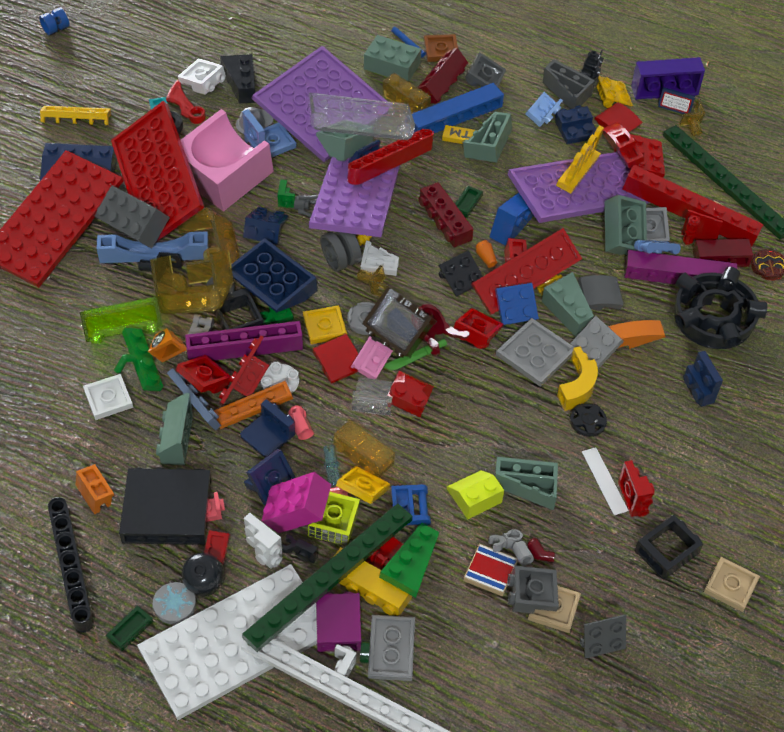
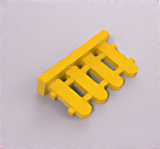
(581, 163)

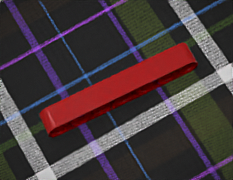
(389, 157)

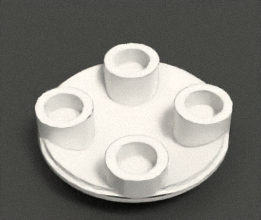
(278, 373)

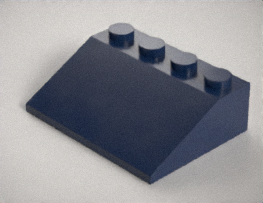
(100, 155)
(274, 276)

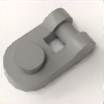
(197, 320)

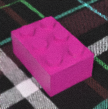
(296, 502)

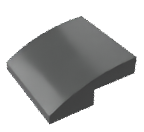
(601, 291)

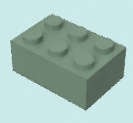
(391, 56)

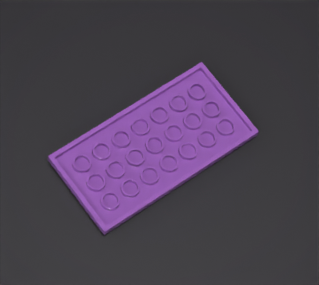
(552, 203)
(350, 207)

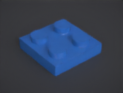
(516, 303)

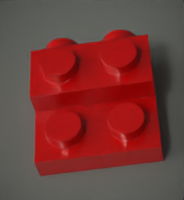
(204, 374)
(635, 490)

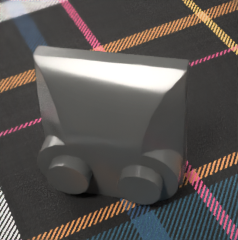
(484, 72)

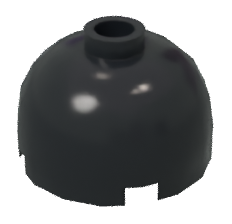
(203, 574)

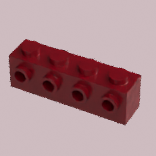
(444, 75)
(446, 215)

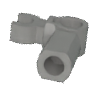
(514, 541)

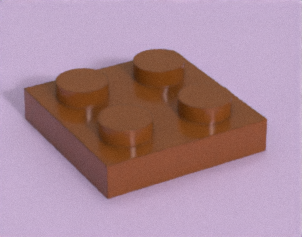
(438, 45)

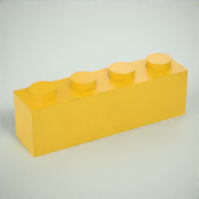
(375, 590)

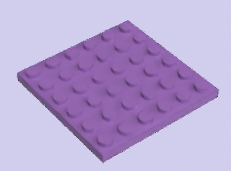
(288, 94)

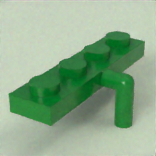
(141, 358)

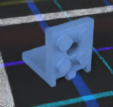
(256, 134)

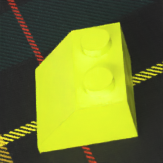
(476, 493)

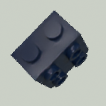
(264, 224)
(269, 430)

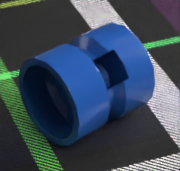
(54, 21)

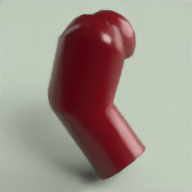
(538, 552)

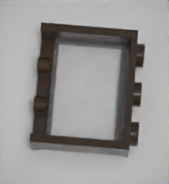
(398, 323)

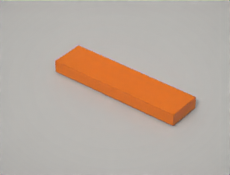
(251, 404)

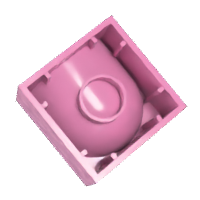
(223, 162)

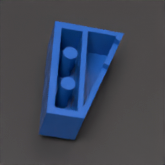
(510, 219)

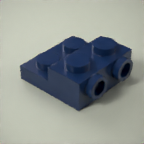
(575, 124)
(703, 380)

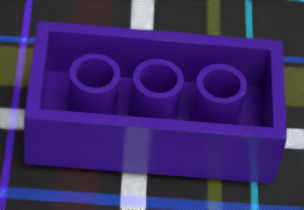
(675, 74)

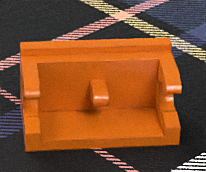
(93, 488)

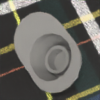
(260, 115)

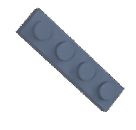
(199, 403)

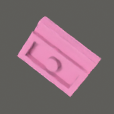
(371, 358)

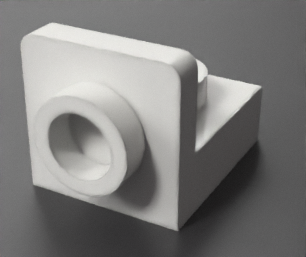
(346, 661)

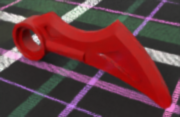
(178, 97)

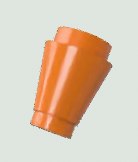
(486, 253)

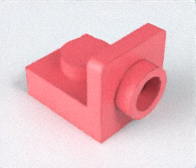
(214, 508)

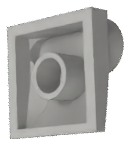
(657, 224)

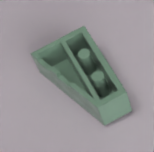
(568, 303)

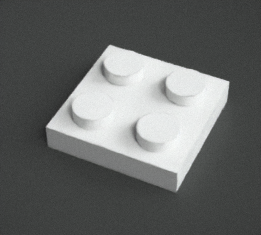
(108, 396)

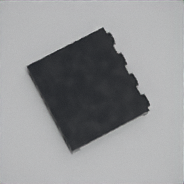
(165, 506)

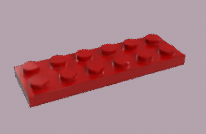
(532, 266)

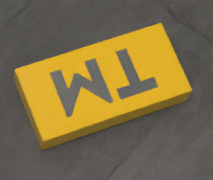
(456, 134)

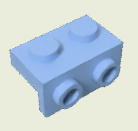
(543, 108)

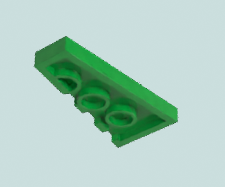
(411, 560)

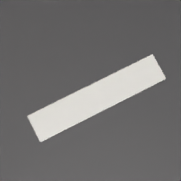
(605, 481)

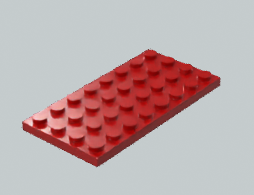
(157, 167)
(53, 217)

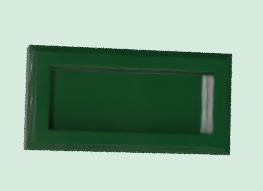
(468, 200)
(129, 628)

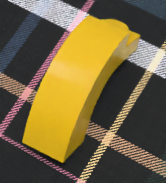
(582, 388)

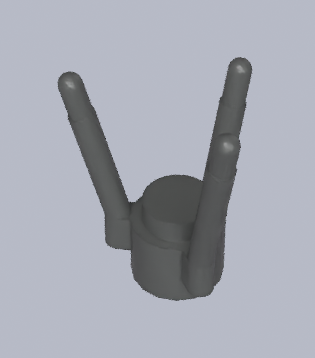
(303, 202)

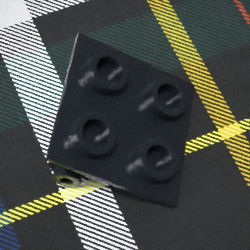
(592, 65)
(460, 273)

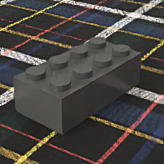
(132, 216)

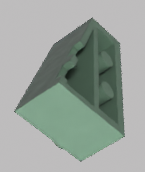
(490, 139)
(529, 479)

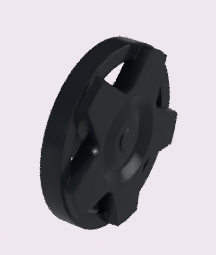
(588, 419)

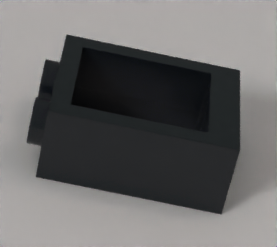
(239, 299)
(656, 559)

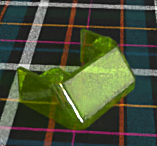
(113, 319)

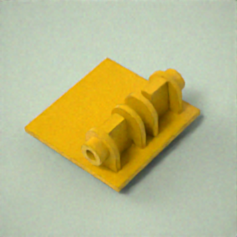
(612, 91)

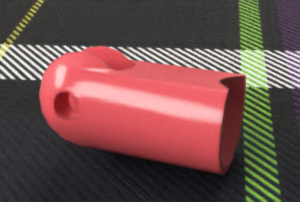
(302, 425)

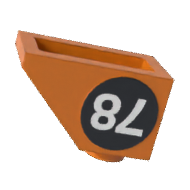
(166, 345)

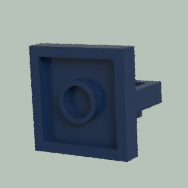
(268, 472)

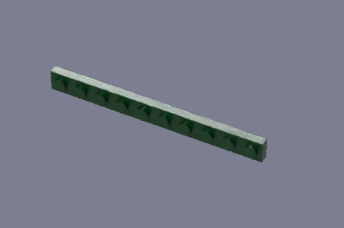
(726, 180)
(326, 578)

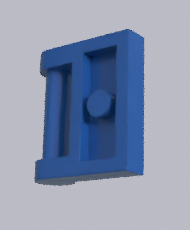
(403, 496)

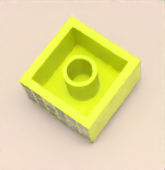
(337, 520)

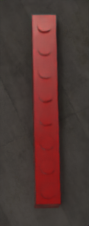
(680, 200)

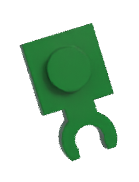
(279, 317)

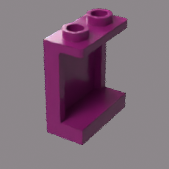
(338, 621)

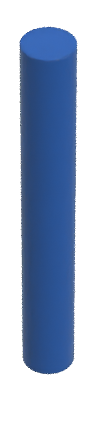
(405, 39)

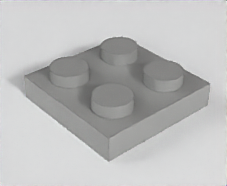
(597, 341)

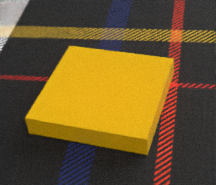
(324, 324)
(363, 484)

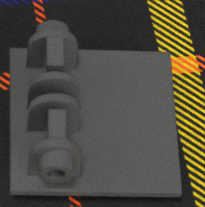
(604, 636)

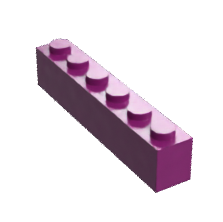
(668, 268)
(236, 342)

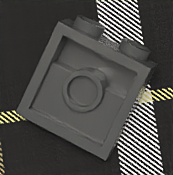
(533, 589)

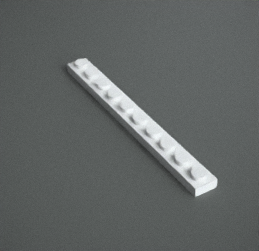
(342, 688)

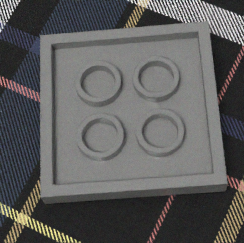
(535, 352)

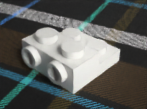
(203, 76)
(264, 540)

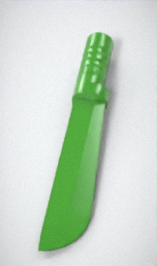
(401, 362)

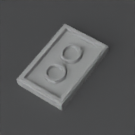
(391, 648)

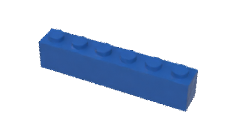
(459, 109)

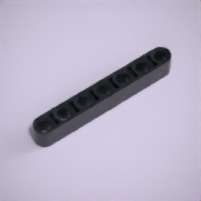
(73, 571)

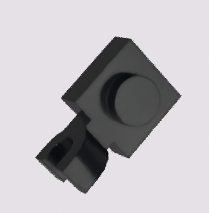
(302, 549)

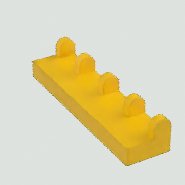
(75, 113)

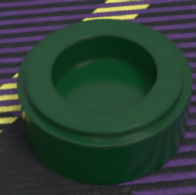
(364, 652)

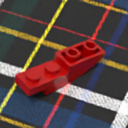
(623, 143)

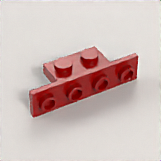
(249, 374)

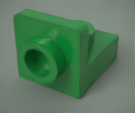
(285, 198)

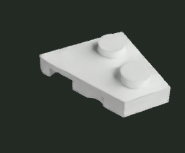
(375, 257)

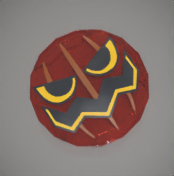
(768, 264)

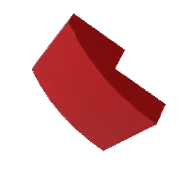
(621, 115)
(336, 358)

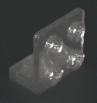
(372, 396)

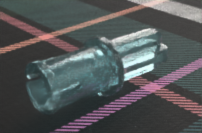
(331, 464)

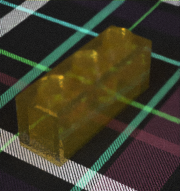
(402, 91)
(363, 449)

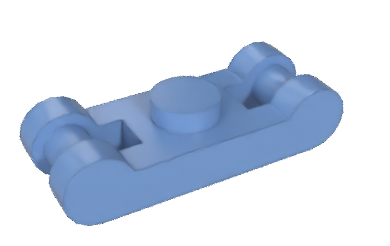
(656, 246)

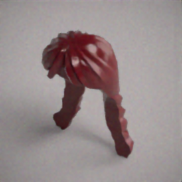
(439, 328)

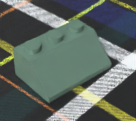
(341, 144)
(624, 224)
(176, 431)

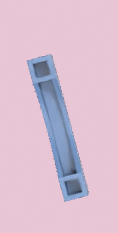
(119, 250)

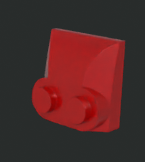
(480, 327)
(410, 393)

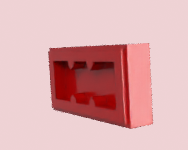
(217, 544)

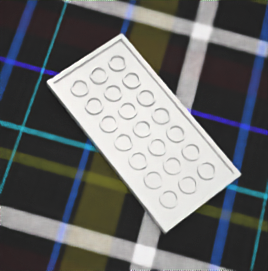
(204, 652)

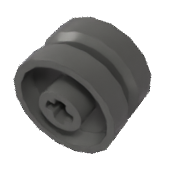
(340, 250)

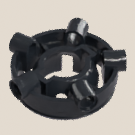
(735, 296)

